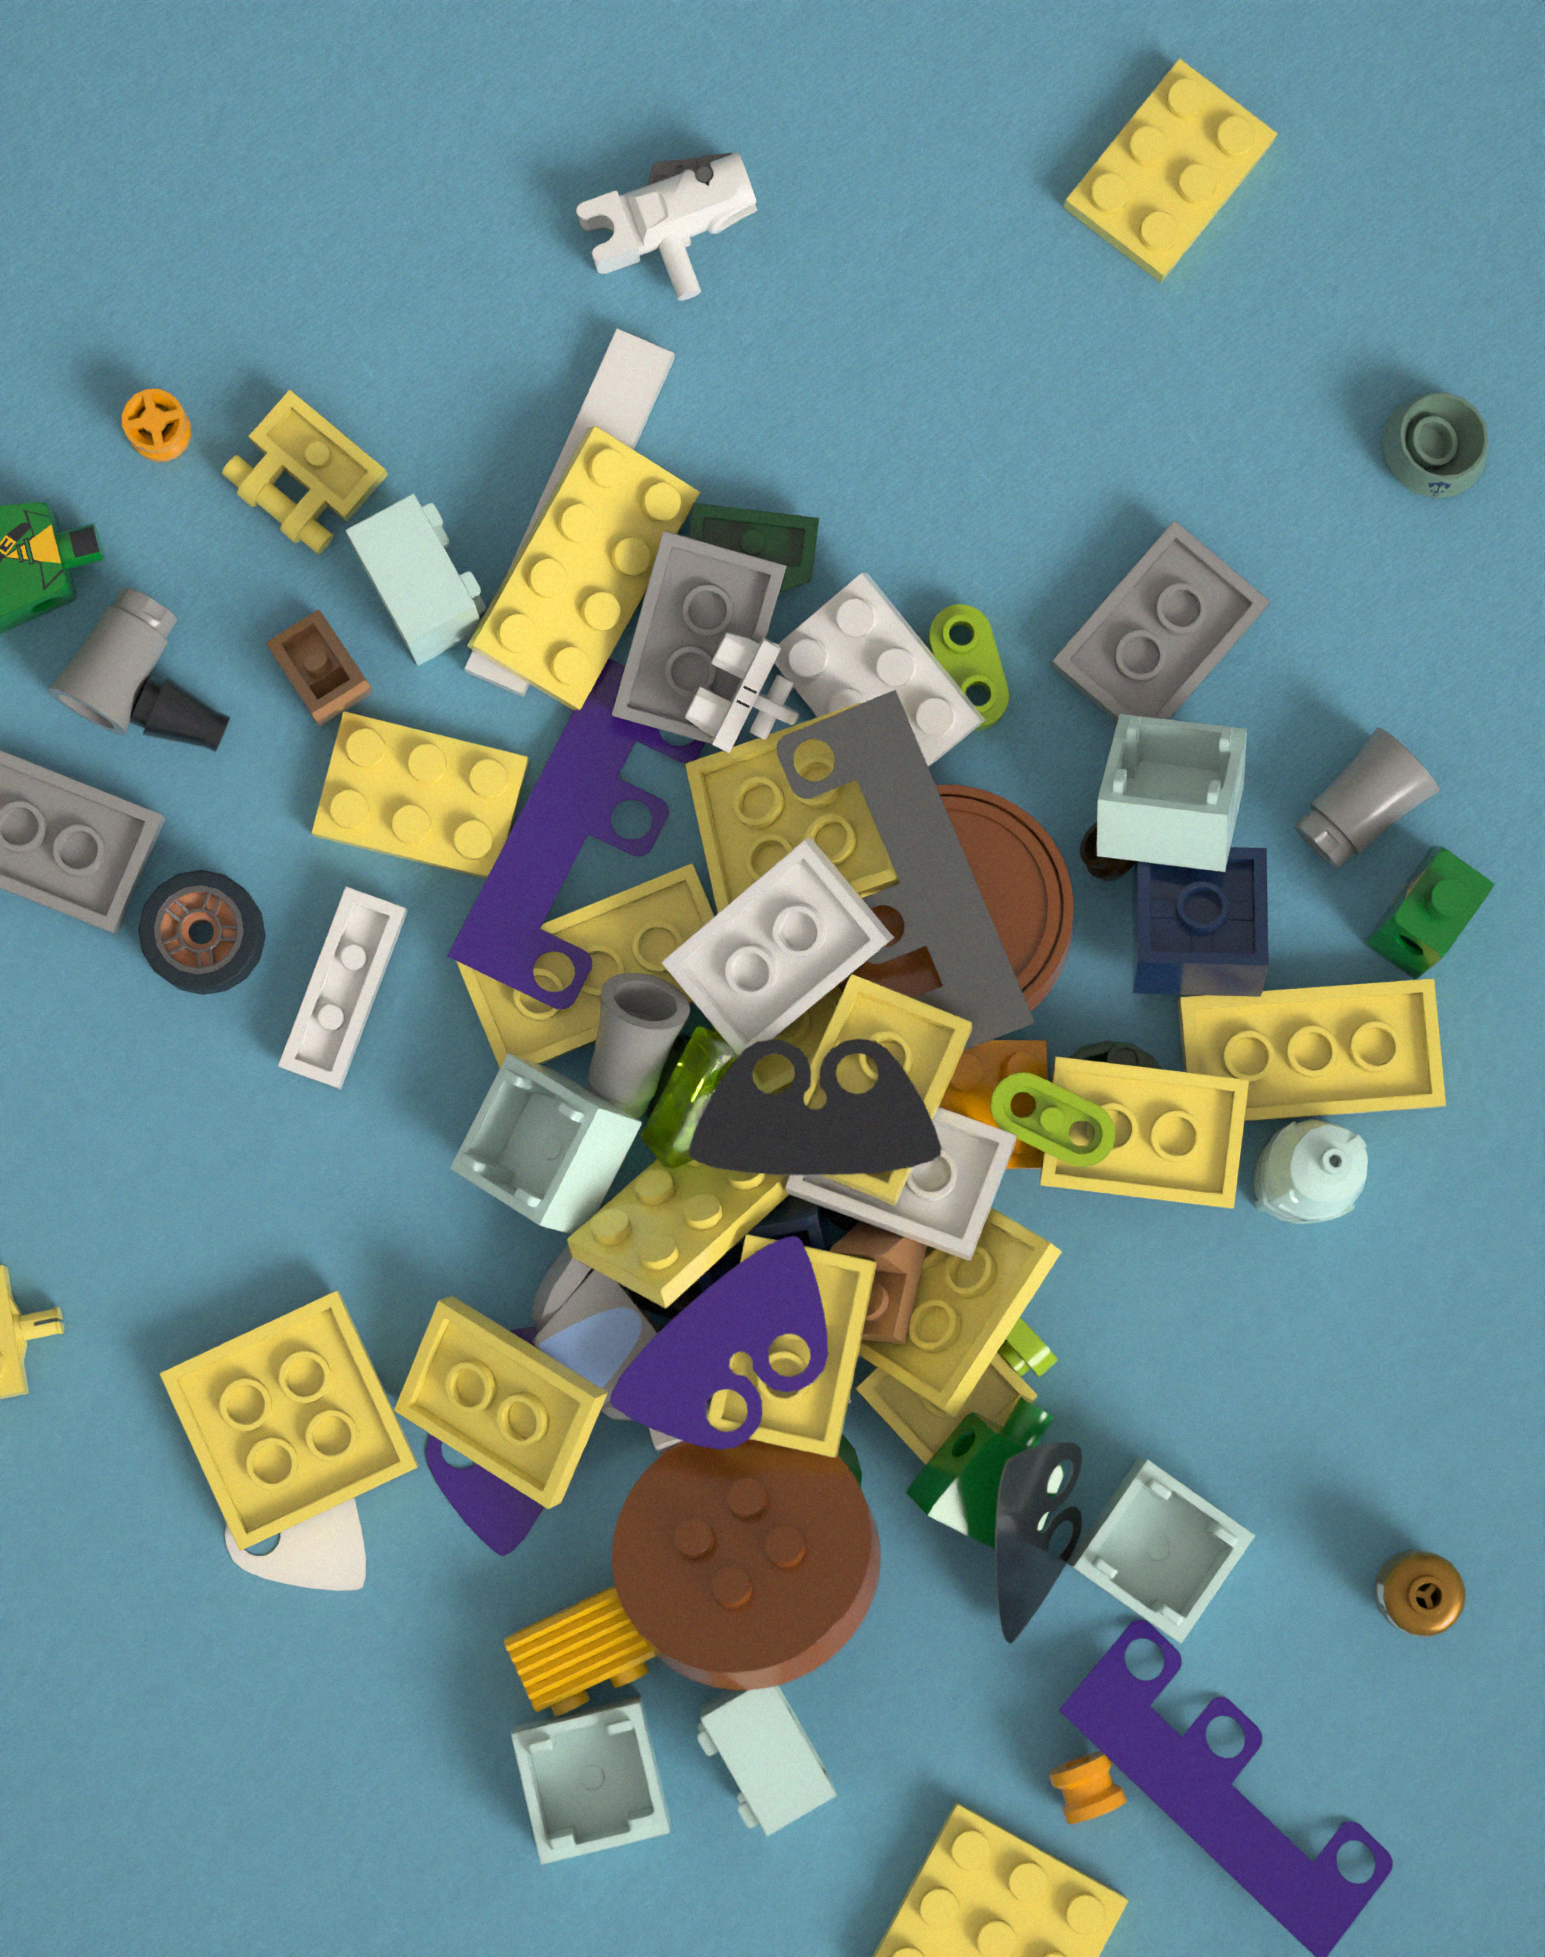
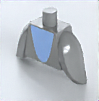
(589, 1323)

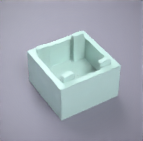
(416, 578)
(1171, 792)
(545, 1145)
(1160, 1549)
(766, 1756)
(591, 1779)

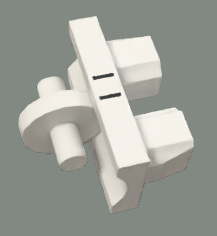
(726, 717)

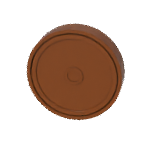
(1020, 884)
(745, 1561)

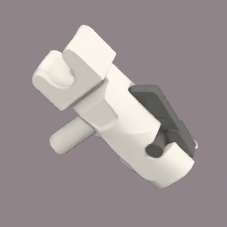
(674, 206)

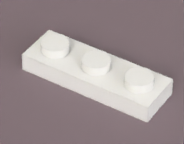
(343, 988)

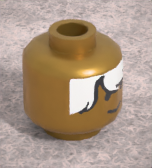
(1397, 1593)

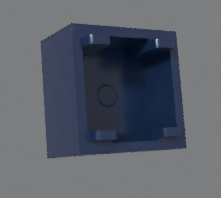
(1201, 927)

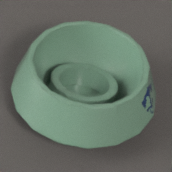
(1417, 438)

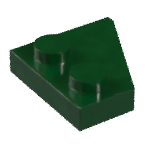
(762, 534)

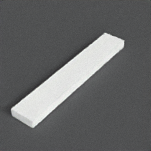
(619, 406)

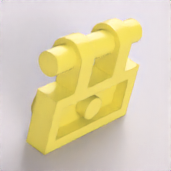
(314, 455)

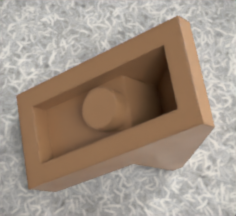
(319, 667)
(894, 1280)

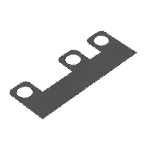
(936, 883)

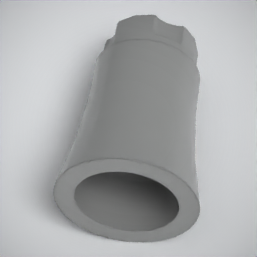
(115, 661)
(1366, 799)
(634, 1038)

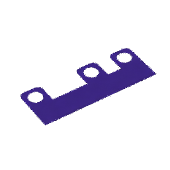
(565, 806)
(1199, 1796)

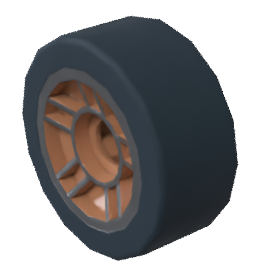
(194, 900)

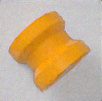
(151, 412)
(1087, 1787)

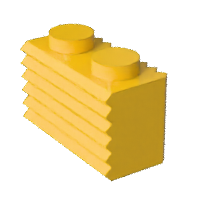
(578, 1650)

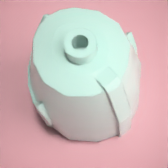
(1310, 1172)

